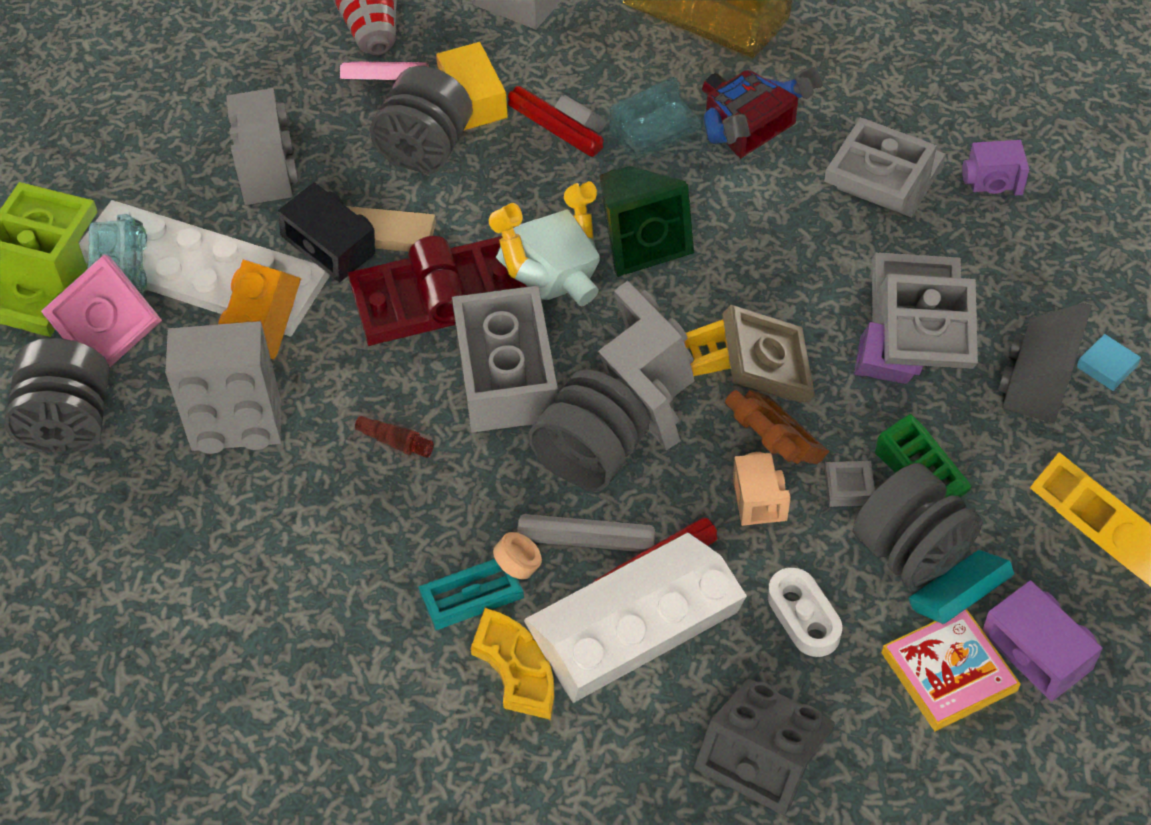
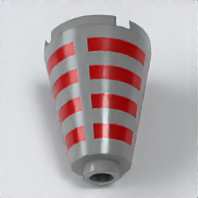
(370, 23)

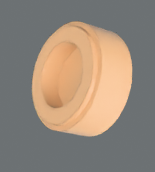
(517, 555)

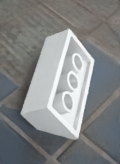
(635, 614)

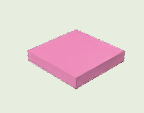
(375, 70)
(102, 311)

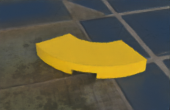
(519, 661)

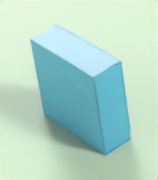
(1108, 362)

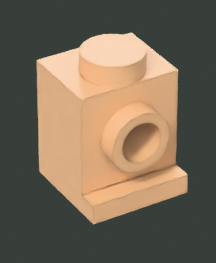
(760, 489)

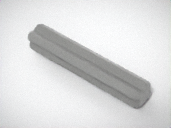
(587, 533)

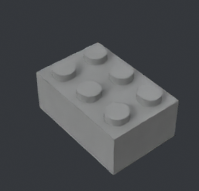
(504, 357)
(224, 386)

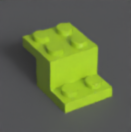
(39, 252)

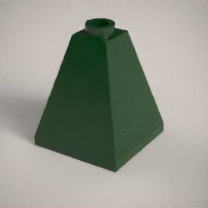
(645, 218)

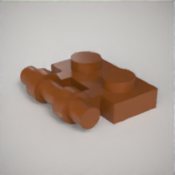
(776, 427)

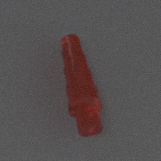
(397, 437)

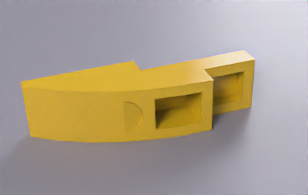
(1097, 514)

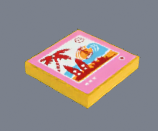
(950, 669)

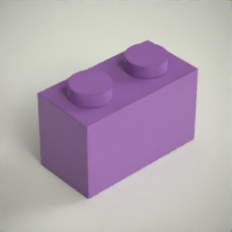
(1042, 640)

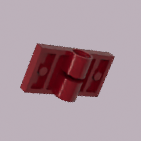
(418, 291)

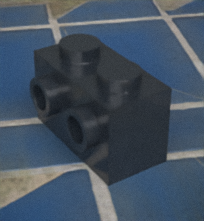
(327, 231)

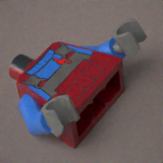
(753, 108)

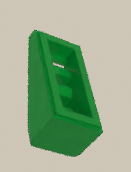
(920, 441)

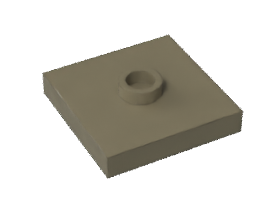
(767, 354)

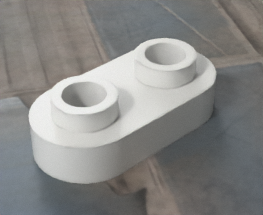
(806, 614)

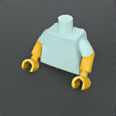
(551, 250)

